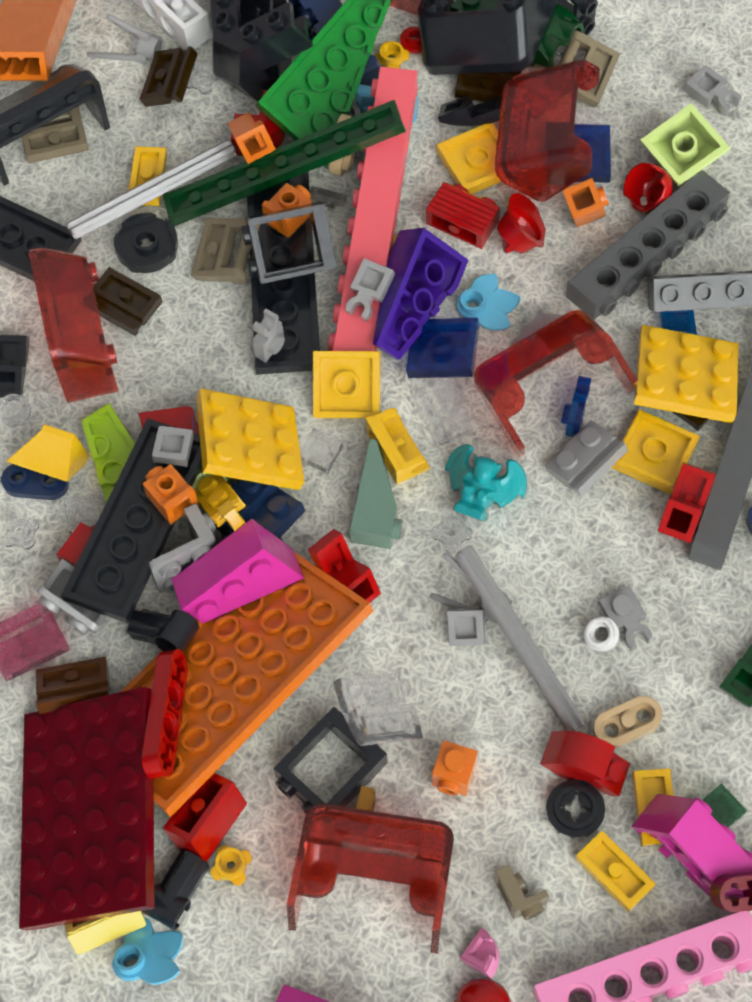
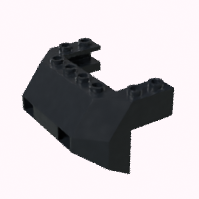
(255, 42)

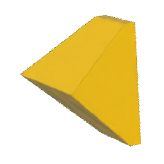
(52, 454)

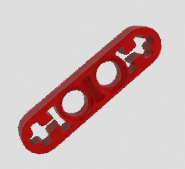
(164, 714)

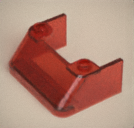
(73, 323)
(499, 375)
(376, 848)

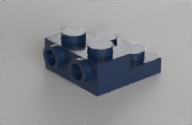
(266, 506)

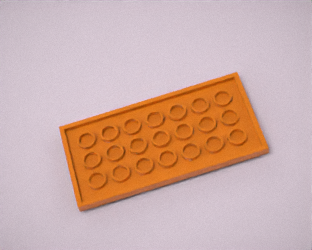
(247, 668)

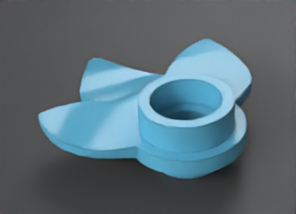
(491, 301)
(153, 954)

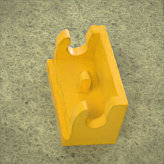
(396, 445)

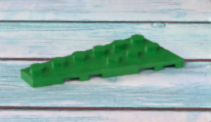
(326, 76)

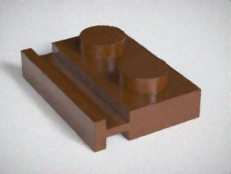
(71, 683)

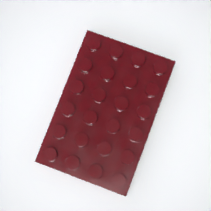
(86, 812)

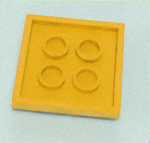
(687, 374)
(249, 439)

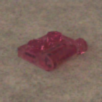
(31, 646)

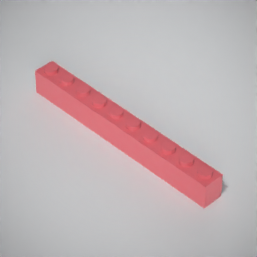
(376, 208)

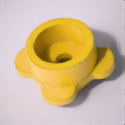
(395, 49)
(226, 855)

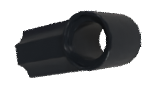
(163, 630)
(177, 888)

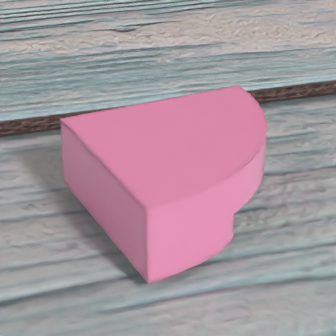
(482, 954)

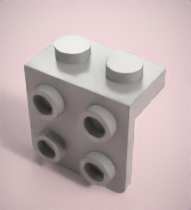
(173, 562)
(51, 598)

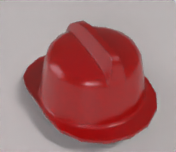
(521, 225)

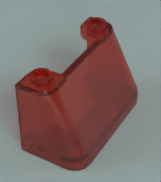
(537, 130)

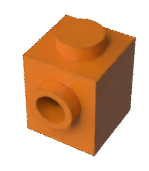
(586, 202)
(454, 769)

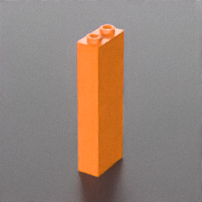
(31, 37)

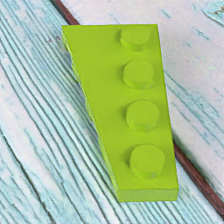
(108, 444)

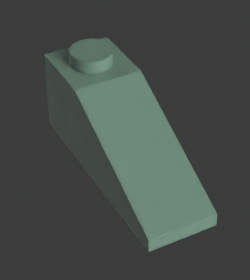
(375, 508)

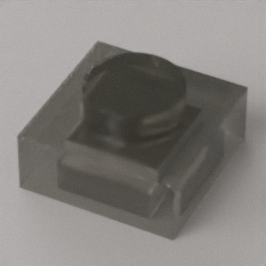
(328, 197)

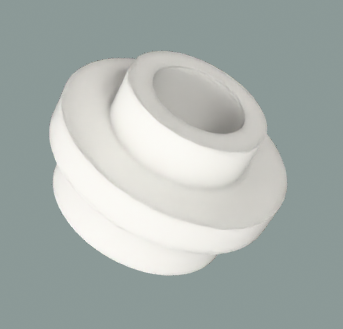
(594, 626)

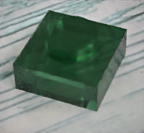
(724, 806)

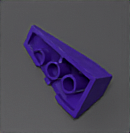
(423, 278)

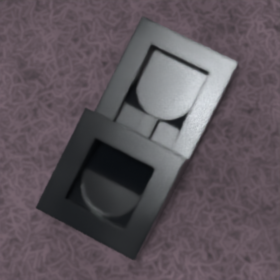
(465, 113)
(13, 363)

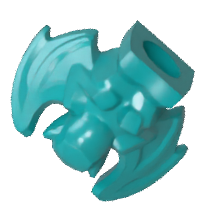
(480, 484)

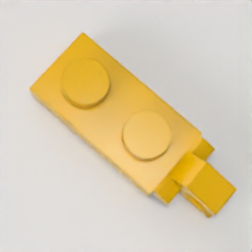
(220, 501)

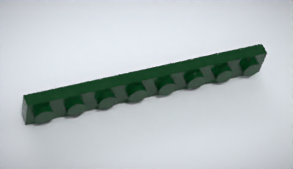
(284, 163)

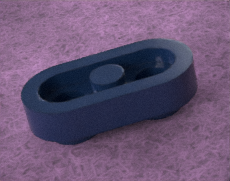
(32, 484)

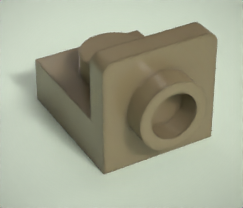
(513, 890)

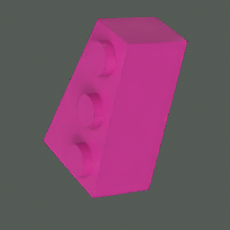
(236, 573)
(695, 839)

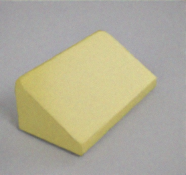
(96, 932)

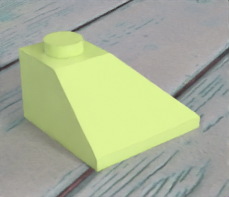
(685, 144)

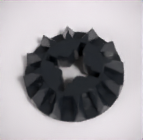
(589, 799)

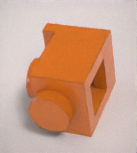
(251, 137)
(287, 198)
(169, 501)

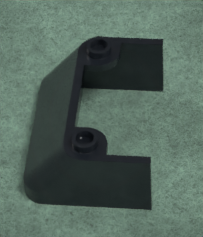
(482, 39)
(48, 100)

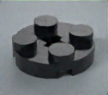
(149, 258)

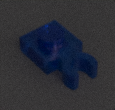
(574, 413)

